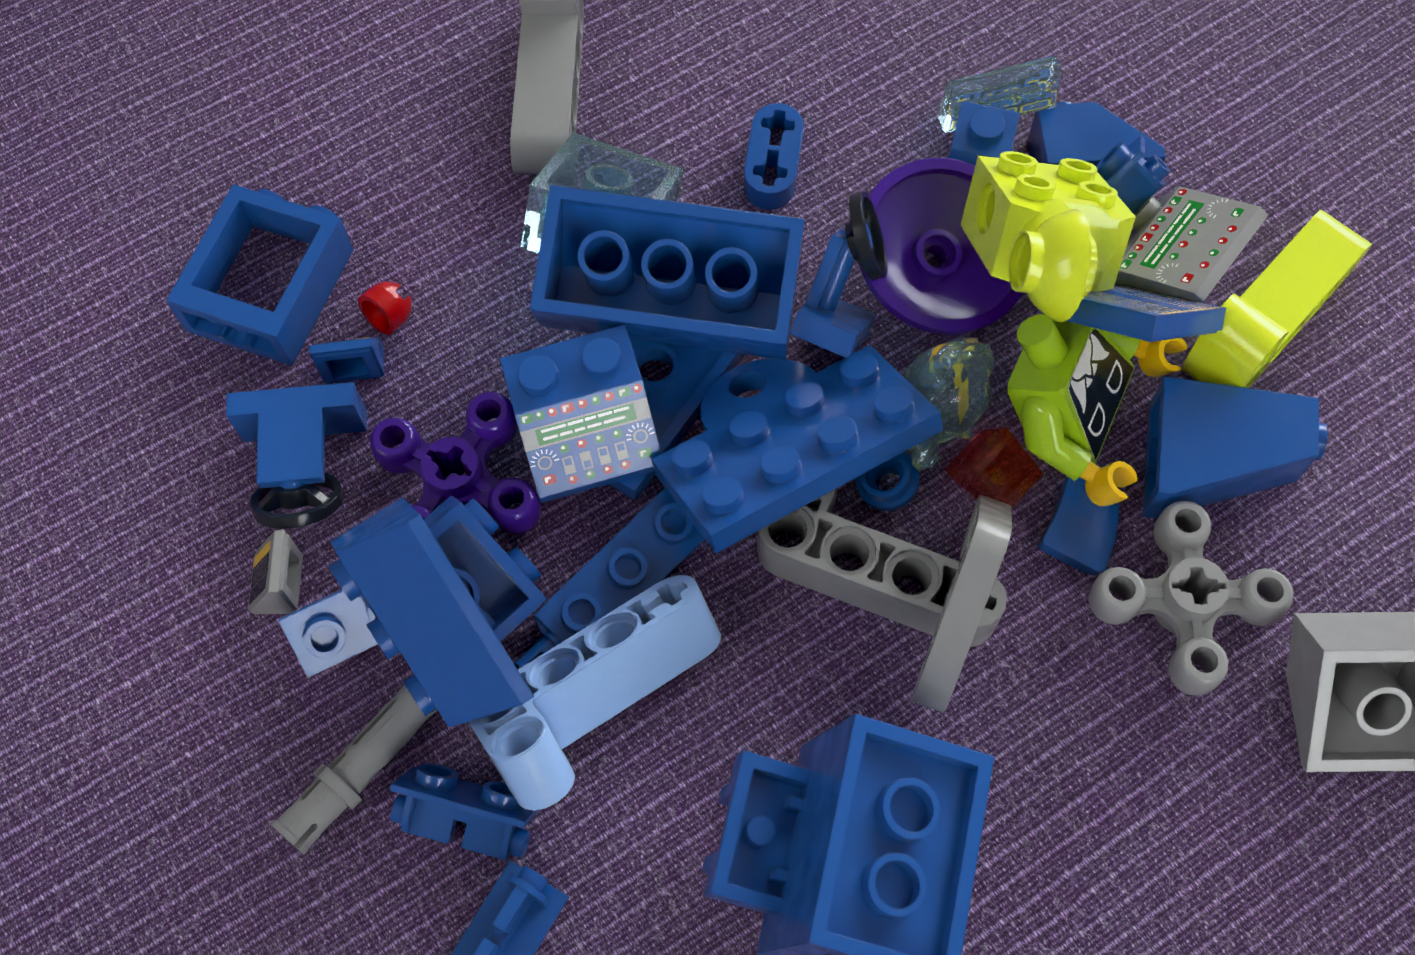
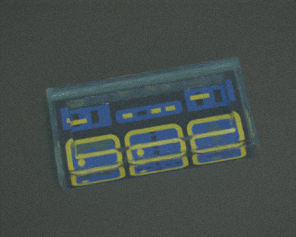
(1016, 88)

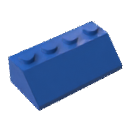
(668, 271)

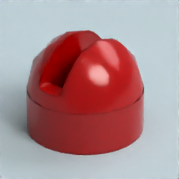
(385, 307)

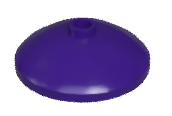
(921, 214)

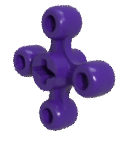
(456, 455)

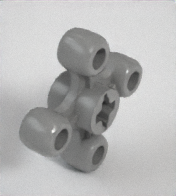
(1203, 584)

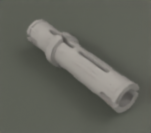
(350, 772)

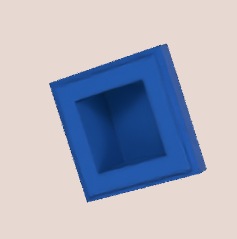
(349, 359)

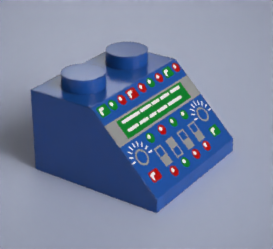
(582, 413)

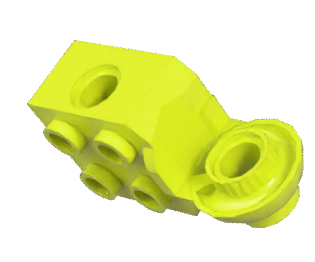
(1047, 228)

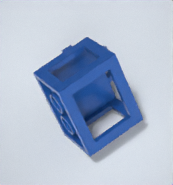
(856, 843)

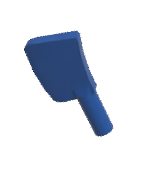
(1080, 530)

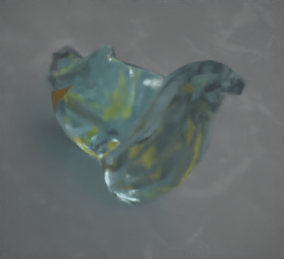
(958, 385)

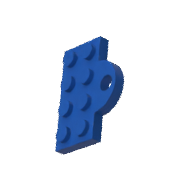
(790, 440)

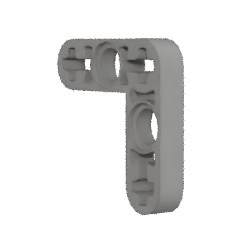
(978, 567)

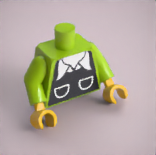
(1070, 392)

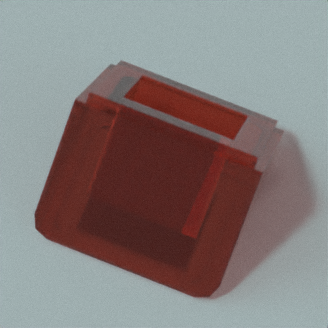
(995, 467)

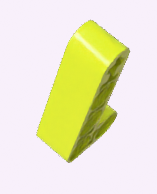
(1277, 304)

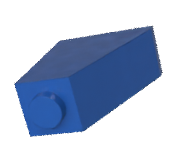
(1225, 442)

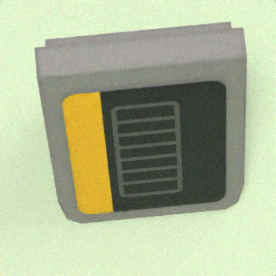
(276, 576)

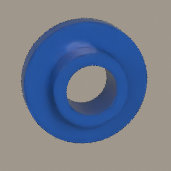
(896, 497)

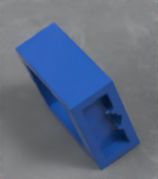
(245, 326)

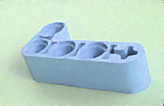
(592, 681)

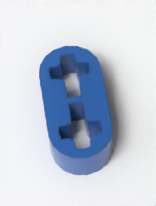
(784, 157)

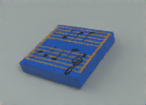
(1147, 314)

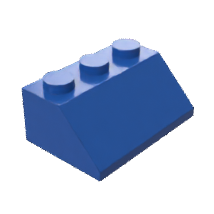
(427, 617)

